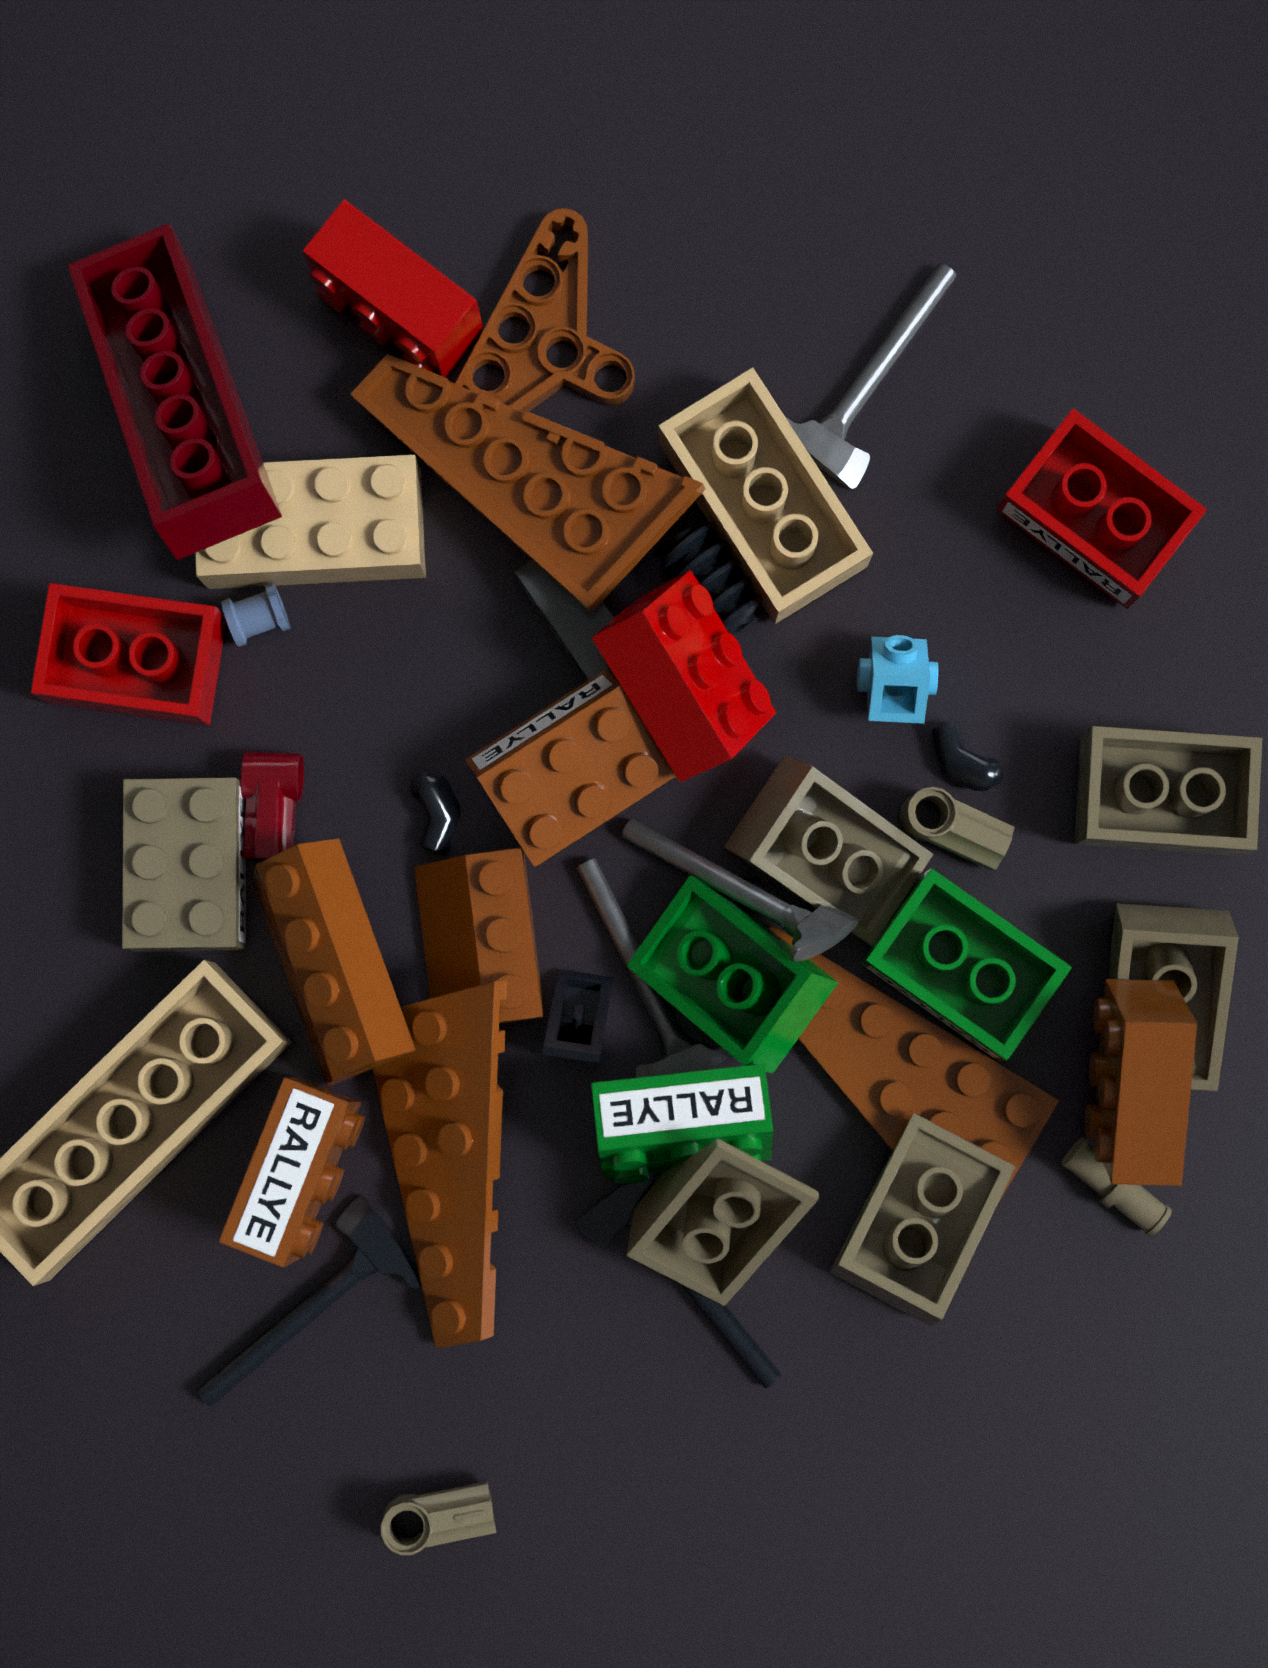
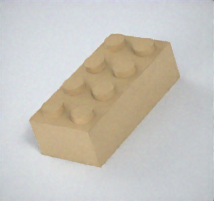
(764, 495)
(335, 526)

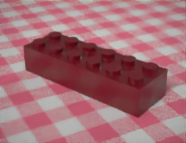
(173, 393)

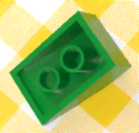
(731, 976)

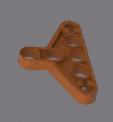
(551, 319)

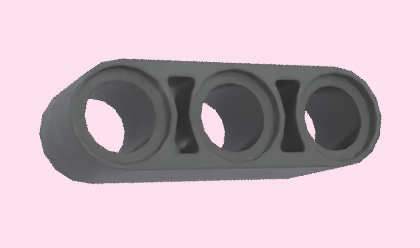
(566, 618)

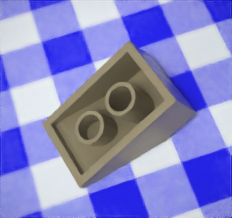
(828, 847)
(1196, 953)
(716, 1219)
(923, 1220)

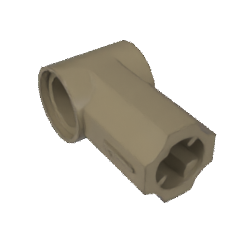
(960, 828)
(446, 1517)

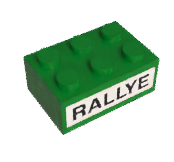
(966, 965)
(664, 1119)

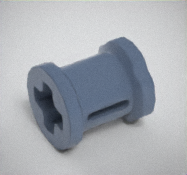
(255, 615)

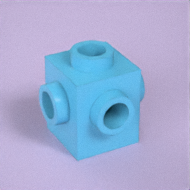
(897, 679)

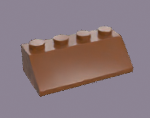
(331, 960)

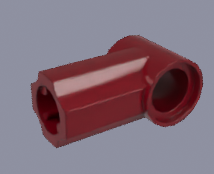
(271, 789)

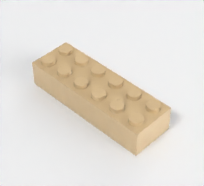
(130, 1119)

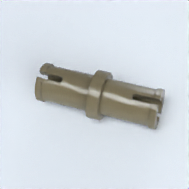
(1130, 1200)

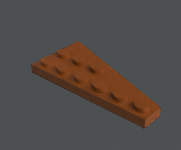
(546, 487)
(903, 1065)
(447, 1151)

